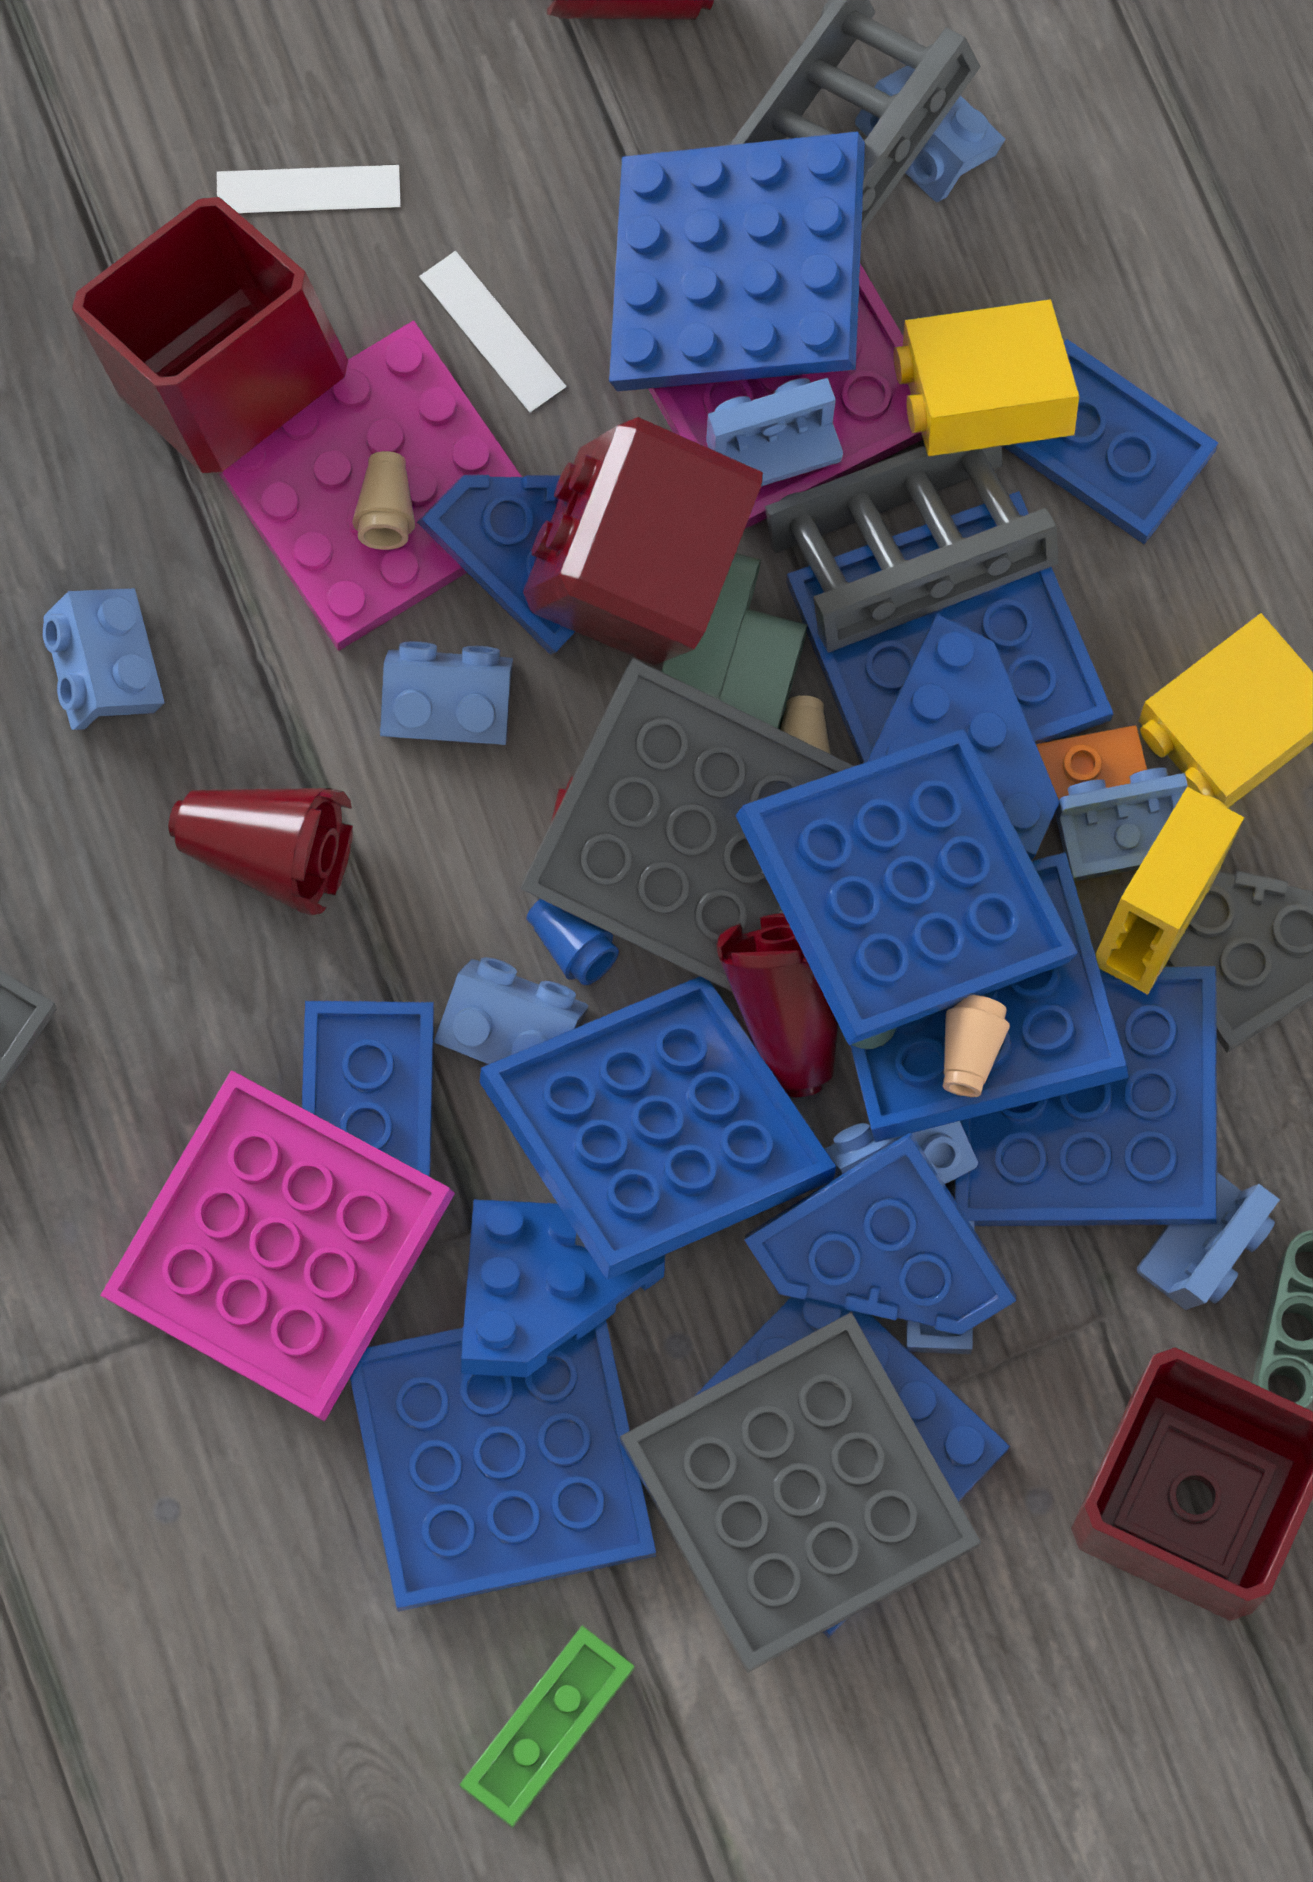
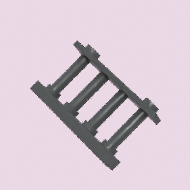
(905, 118)
(927, 582)

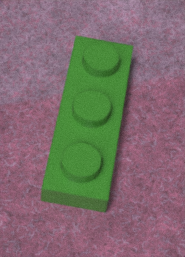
(547, 1726)

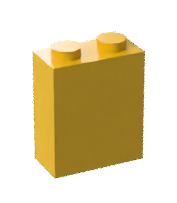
(987, 378)
(1234, 713)
(1167, 889)

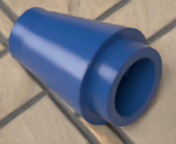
(576, 945)

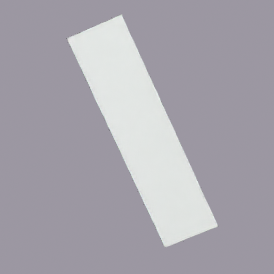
(310, 188)
(492, 331)

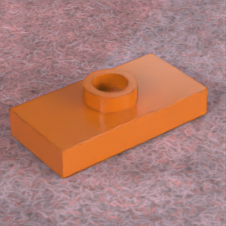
(1093, 756)

